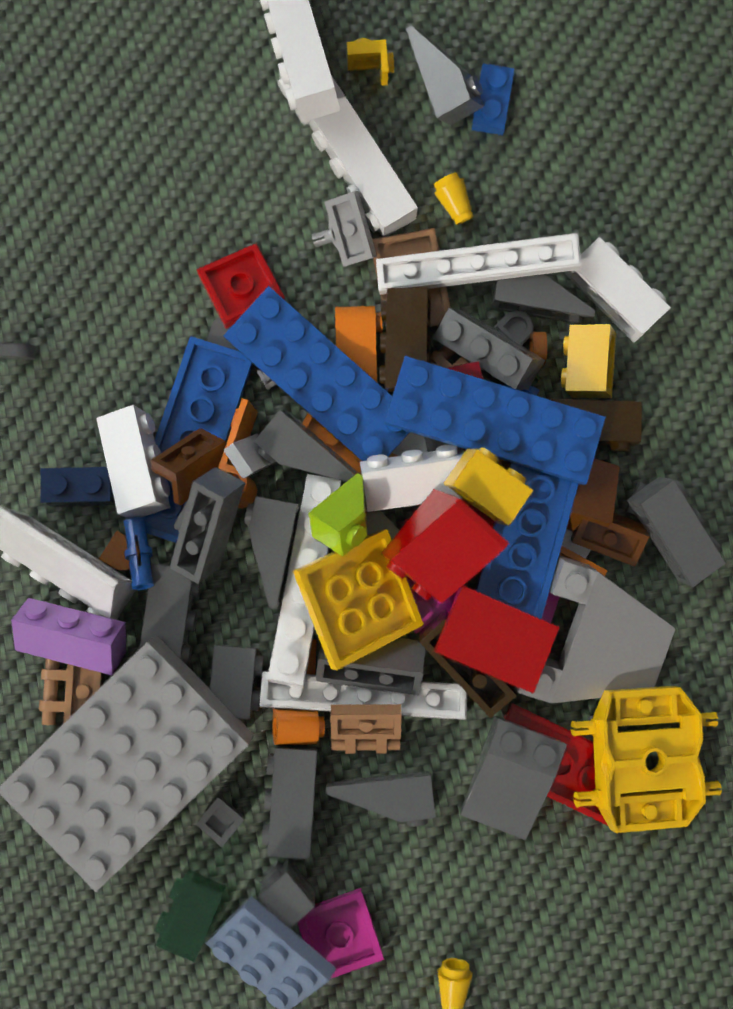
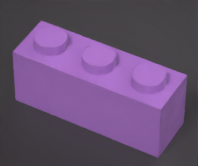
(69, 636)

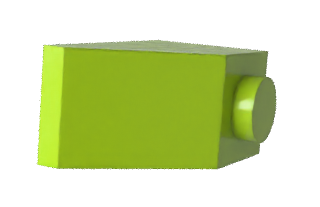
(341, 517)

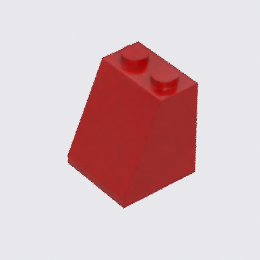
(442, 546)

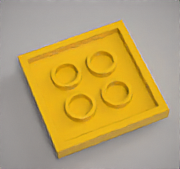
(357, 601)

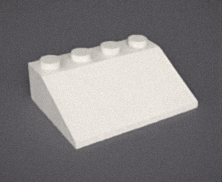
(63, 564)

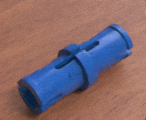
(140, 575)

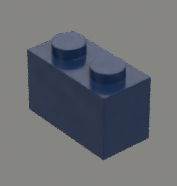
(76, 487)

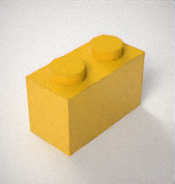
(589, 361)
(488, 485)

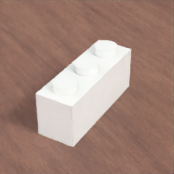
(618, 289)
(128, 455)
(407, 478)

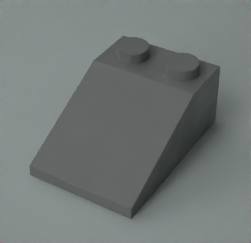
(272, 534)
(512, 777)

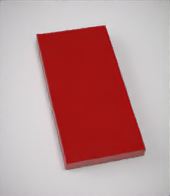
(577, 764)

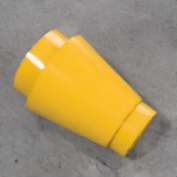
(454, 197)
(454, 982)

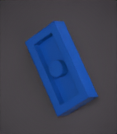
(496, 87)

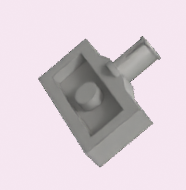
(347, 229)

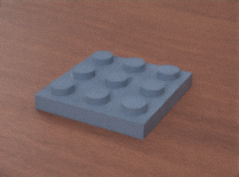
(270, 955)

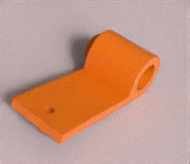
(357, 335)
(241, 428)
(295, 725)

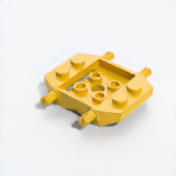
(622, 758)

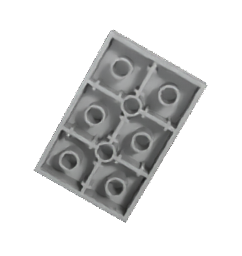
(126, 763)

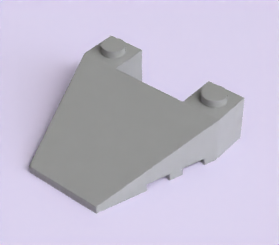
(610, 641)

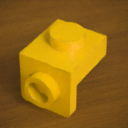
(370, 55)

